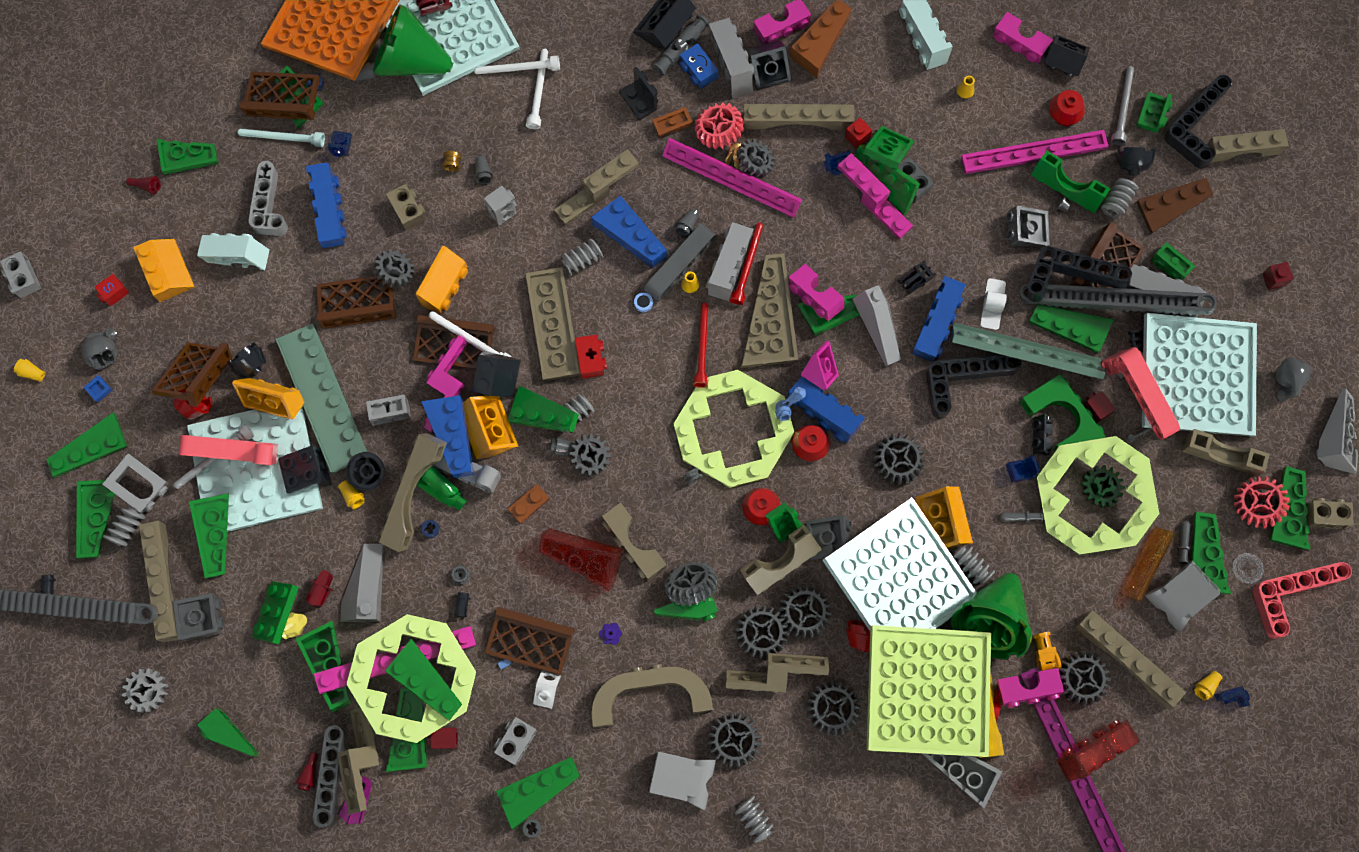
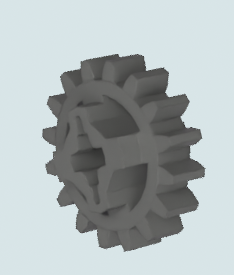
(755, 158)
(393, 268)
(587, 447)

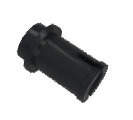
(47, 584)
(461, 604)

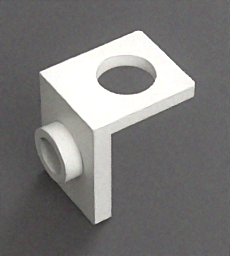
(546, 689)

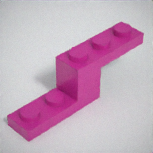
(875, 196)
(441, 380)

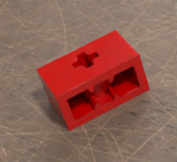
(585, 346)

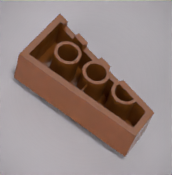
(819, 40)

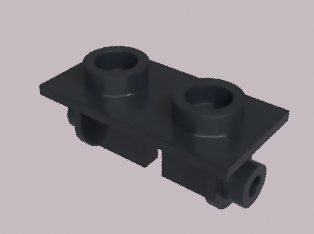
(1041, 427)

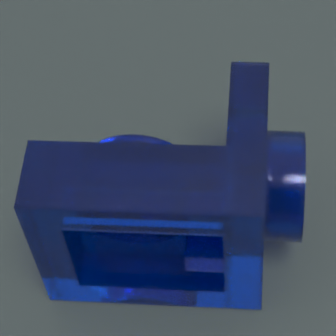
(340, 143)
(1229, 696)

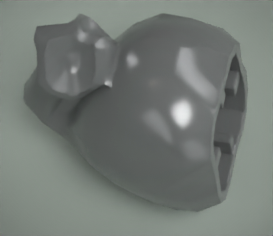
(100, 349)
(1292, 377)

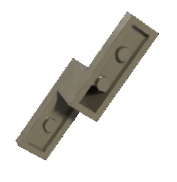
(596, 187)
(777, 672)
(357, 759)

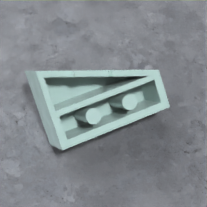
(233, 249)

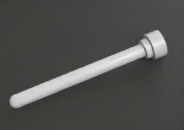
(551, 63)
(534, 120)
(458, 331)

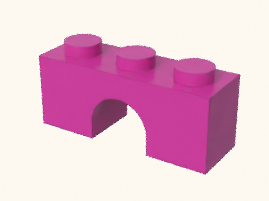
(770, 30)
(1032, 48)
(824, 303)
(1013, 693)

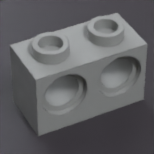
(501, 205)
(22, 273)
(388, 410)
(520, 743)

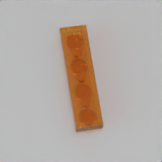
(1147, 564)

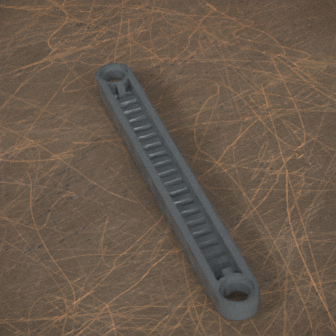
(1123, 299)
(76, 606)

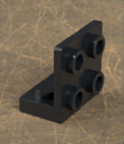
(640, 95)
(304, 469)

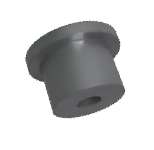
(1063, 205)

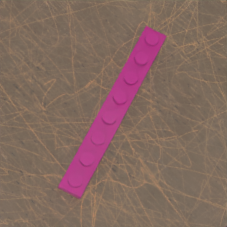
(1034, 151)
(732, 177)
(338, 676)

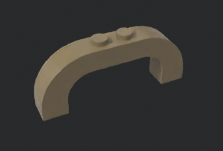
(641, 679)

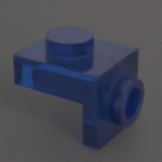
(831, 162)
(1023, 469)

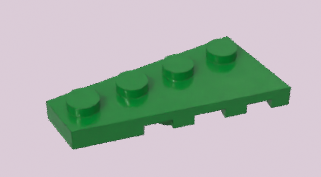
(901, 186)
(541, 412)
(1293, 529)
(1207, 550)
(422, 679)

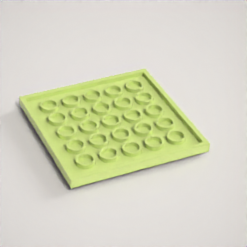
(929, 691)

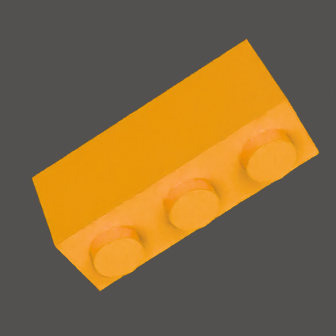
(164, 268)
(442, 281)
(269, 397)
(488, 426)
(946, 515)

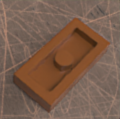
(672, 122)
(528, 503)

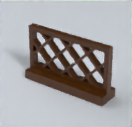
(275, 109)
(1101, 245)
(357, 313)
(472, 328)
(204, 377)
(535, 624)

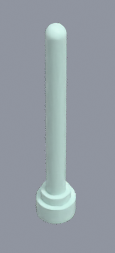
(316, 139)

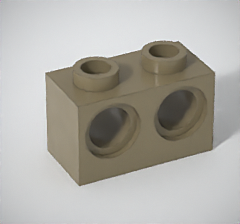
(403, 208)
(1329, 514)

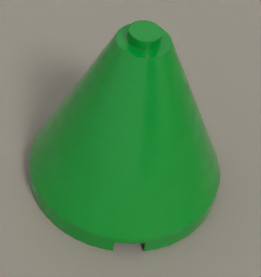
(410, 49)
(999, 611)

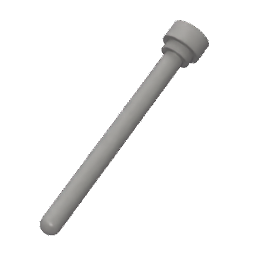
(1119, 136)
(243, 434)

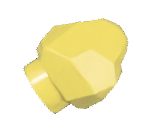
(294, 625)

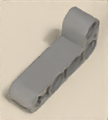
(266, 197)
(483, 478)

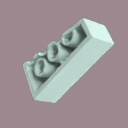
(925, 33)

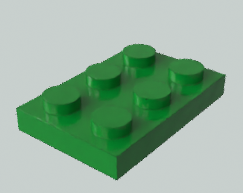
(888, 147)
(275, 612)

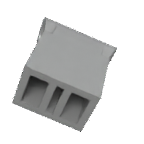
(1184, 595)
(682, 778)

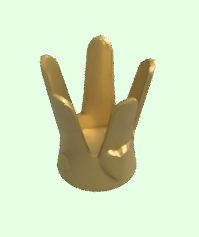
(732, 153)

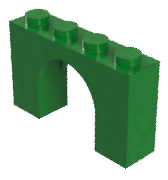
(1059, 393)

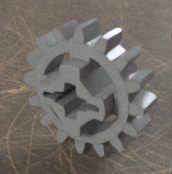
(147, 698)

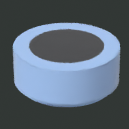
(643, 302)

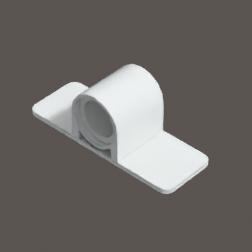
(993, 304)

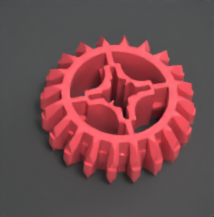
(723, 130)
(1251, 489)

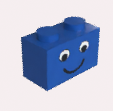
(698, 66)

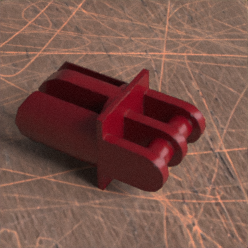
(431, 6)
(320, 589)

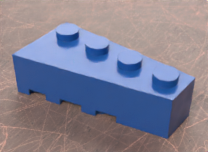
(326, 205)
(627, 229)
(938, 319)
(827, 411)
(449, 425)

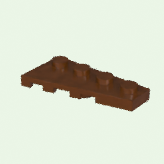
(1168, 205)

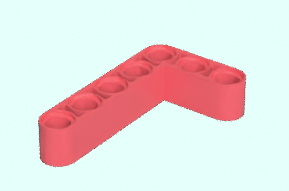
(1145, 389)
(228, 449)
(1293, 585)

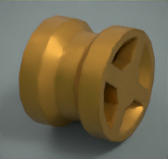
(451, 161)

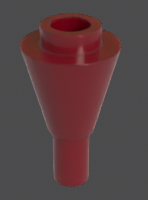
(149, 184)
(307, 776)

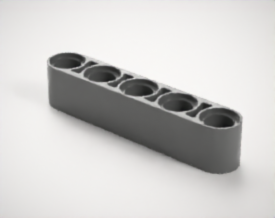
(681, 260)
(323, 785)

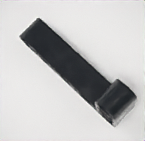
(1192, 116)
(1074, 270)
(965, 373)

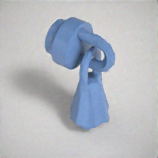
(784, 412)

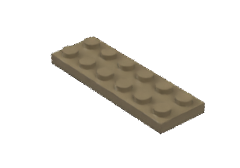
(553, 324)

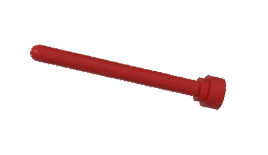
(737, 297)
(700, 379)

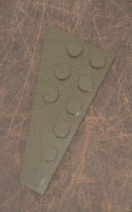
(772, 324)

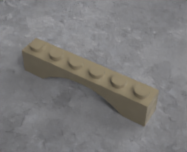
(823, 115)
(398, 528)
(155, 553)
(1149, 675)

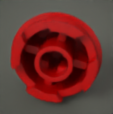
(1067, 107)
(192, 412)
(811, 442)
(758, 504)
(858, 635)

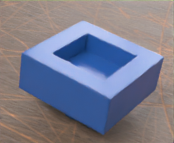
(98, 388)

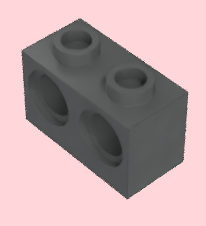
(917, 174)

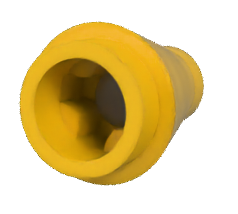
(966, 87)
(690, 282)
(28, 370)
(351, 495)
(1206, 687)

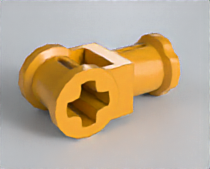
(1046, 652)

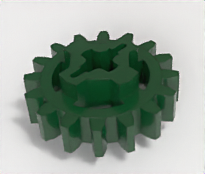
(1095, 483)

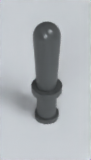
(1010, 517)
(1184, 542)

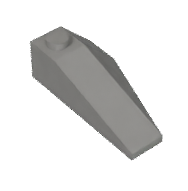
(878, 320)
(1336, 441)
(364, 589)

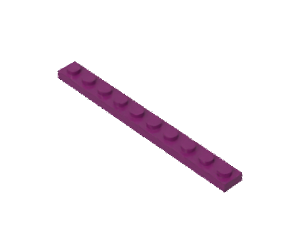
(1083, 788)

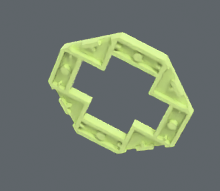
(712, 463)
(1104, 537)
(388, 640)

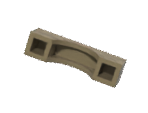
(1264, 142)
(1242, 459)
(648, 561)
(764, 574)

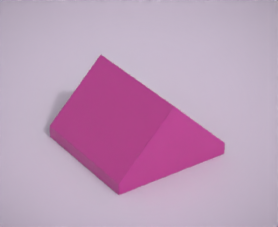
(821, 367)

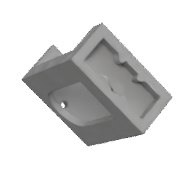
(142, 505)

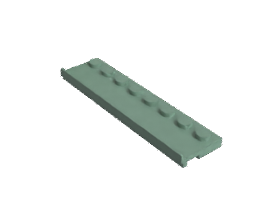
(1027, 350)
(321, 396)

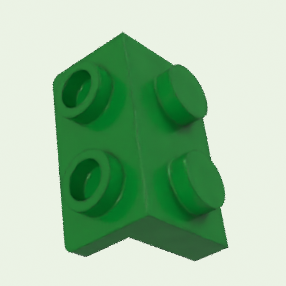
(1153, 112)
(1172, 262)
(783, 521)

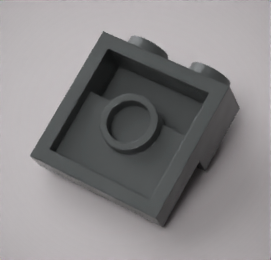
(1027, 227)
(829, 534)
(198, 616)

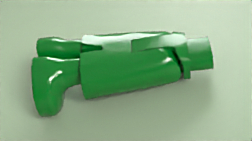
(441, 488)

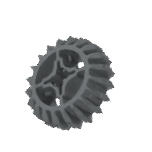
(893, 455)
(691, 583)
(796, 608)
(754, 625)
(1077, 673)
(839, 715)
(750, 732)

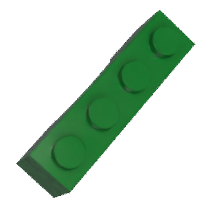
(1050, 172)

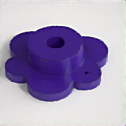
(614, 638)

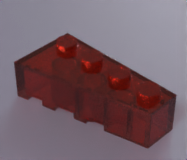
(587, 557)
(1098, 750)

